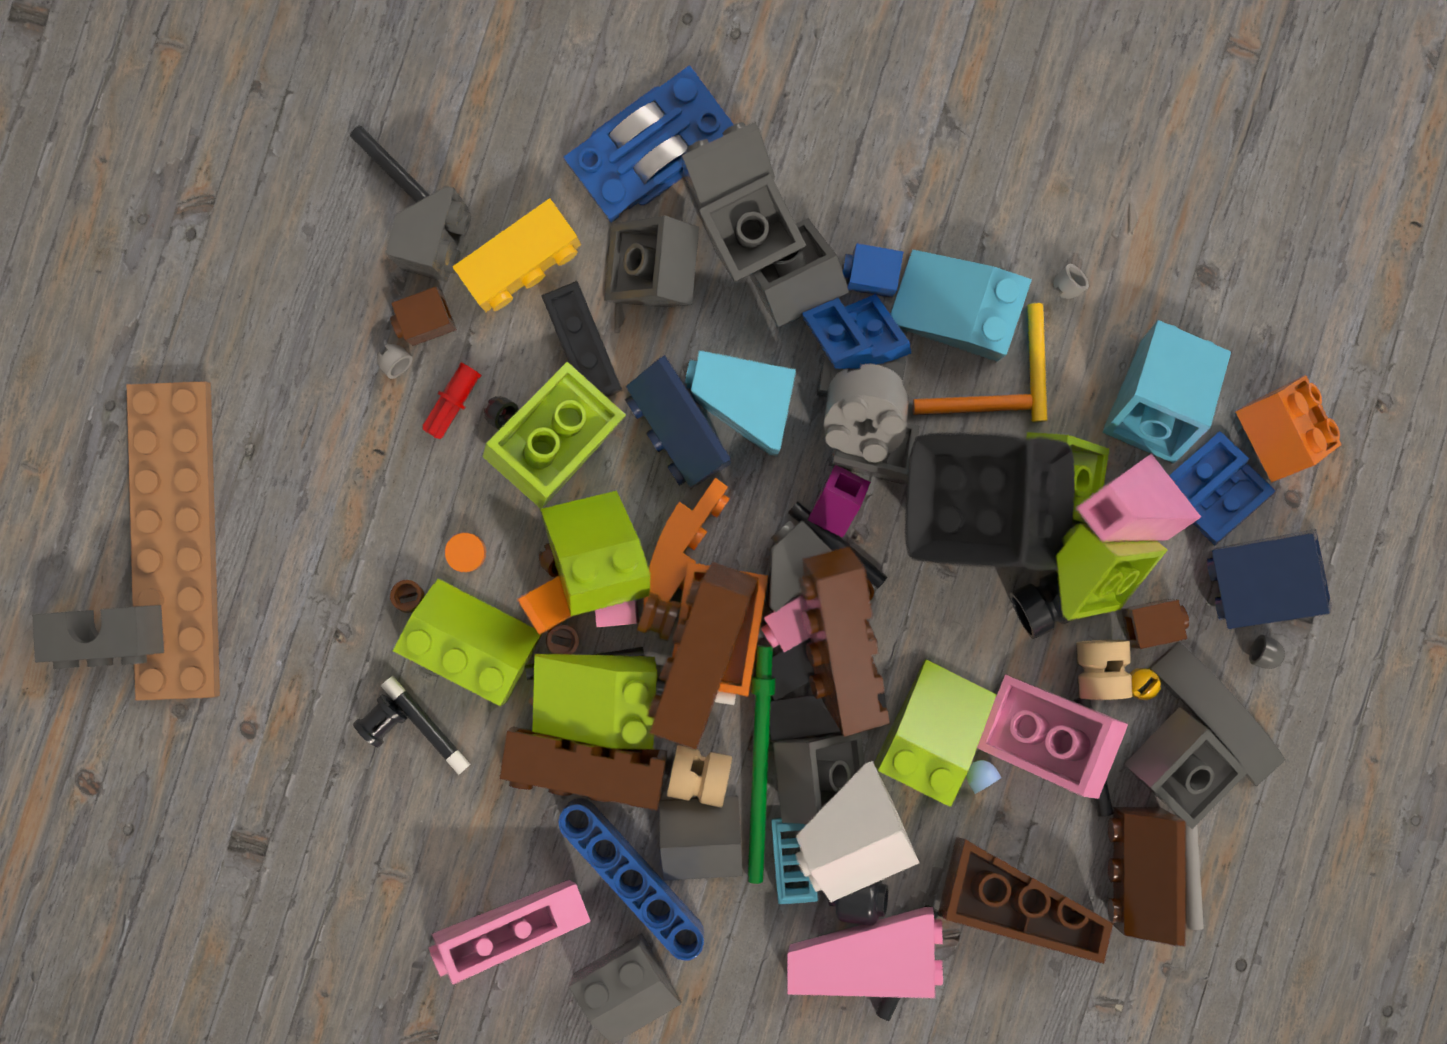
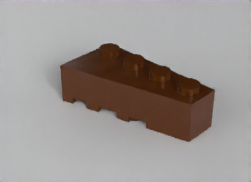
(842, 640)
(702, 654)
(583, 768)
(1007, 902)

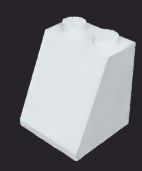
(855, 838)

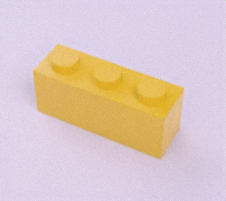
(518, 256)

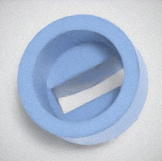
(981, 775)

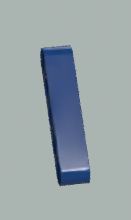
(636, 897)

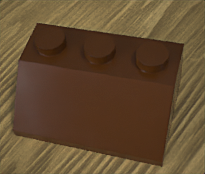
(1148, 874)

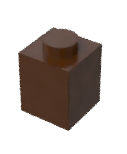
(422, 317)
(1155, 623)

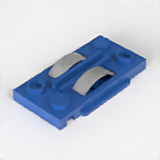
(643, 145)

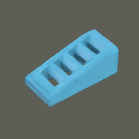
(789, 895)

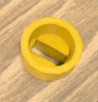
(1139, 678)

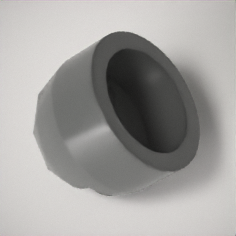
(1266, 653)

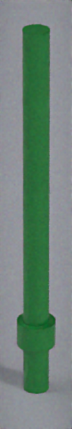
(762, 687)

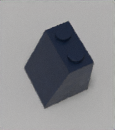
(1270, 580)

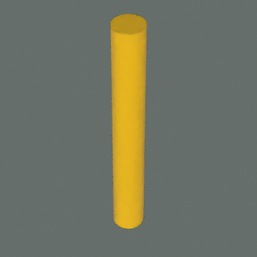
(1037, 362)

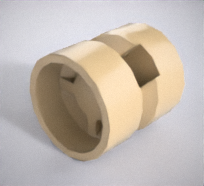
(1109, 683)
(711, 779)

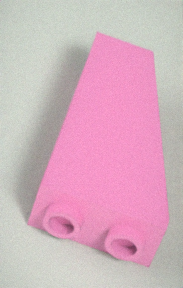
(1139, 506)
(507, 931)
(871, 960)

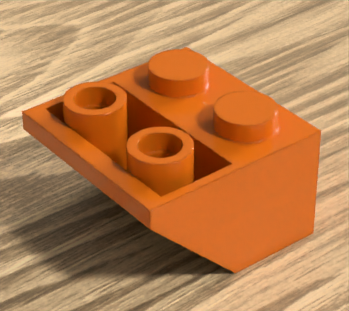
(1289, 428)

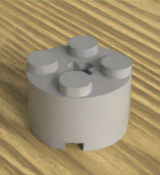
(866, 412)

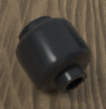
(863, 905)

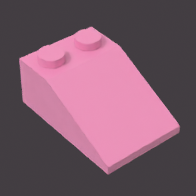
(1052, 737)

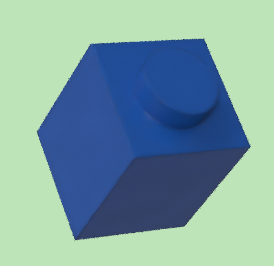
(873, 270)

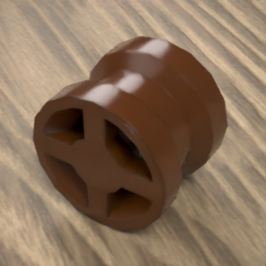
(659, 616)

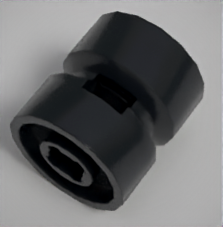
(1039, 606)

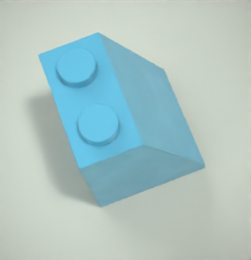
(1168, 392)
(744, 396)

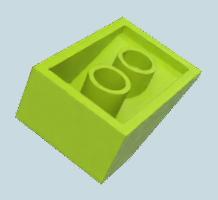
(553, 435)
(596, 552)
(595, 699)
(936, 733)

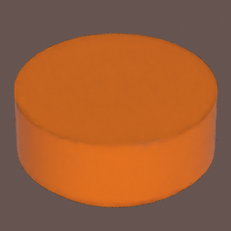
(465, 552)

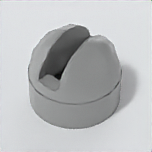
(1070, 281)
(394, 361)

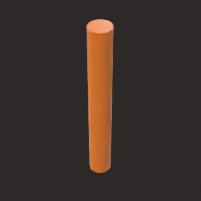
(972, 404)

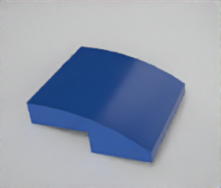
(857, 332)
(1221, 487)

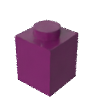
(839, 501)

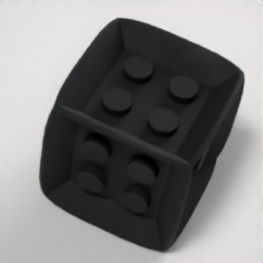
(989, 500)

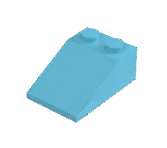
(960, 303)

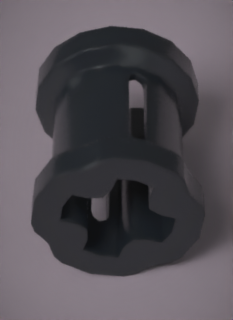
(375, 733)

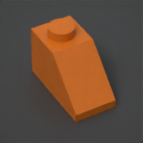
(546, 606)

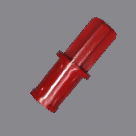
(451, 401)

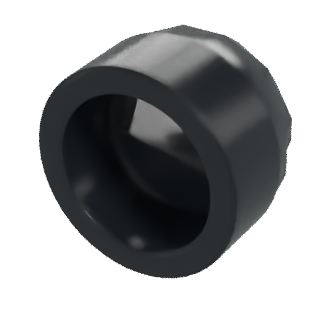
(493, 410)

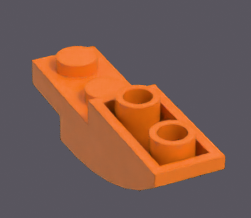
(682, 531)

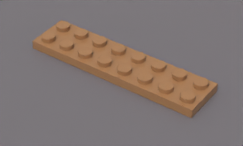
(174, 535)

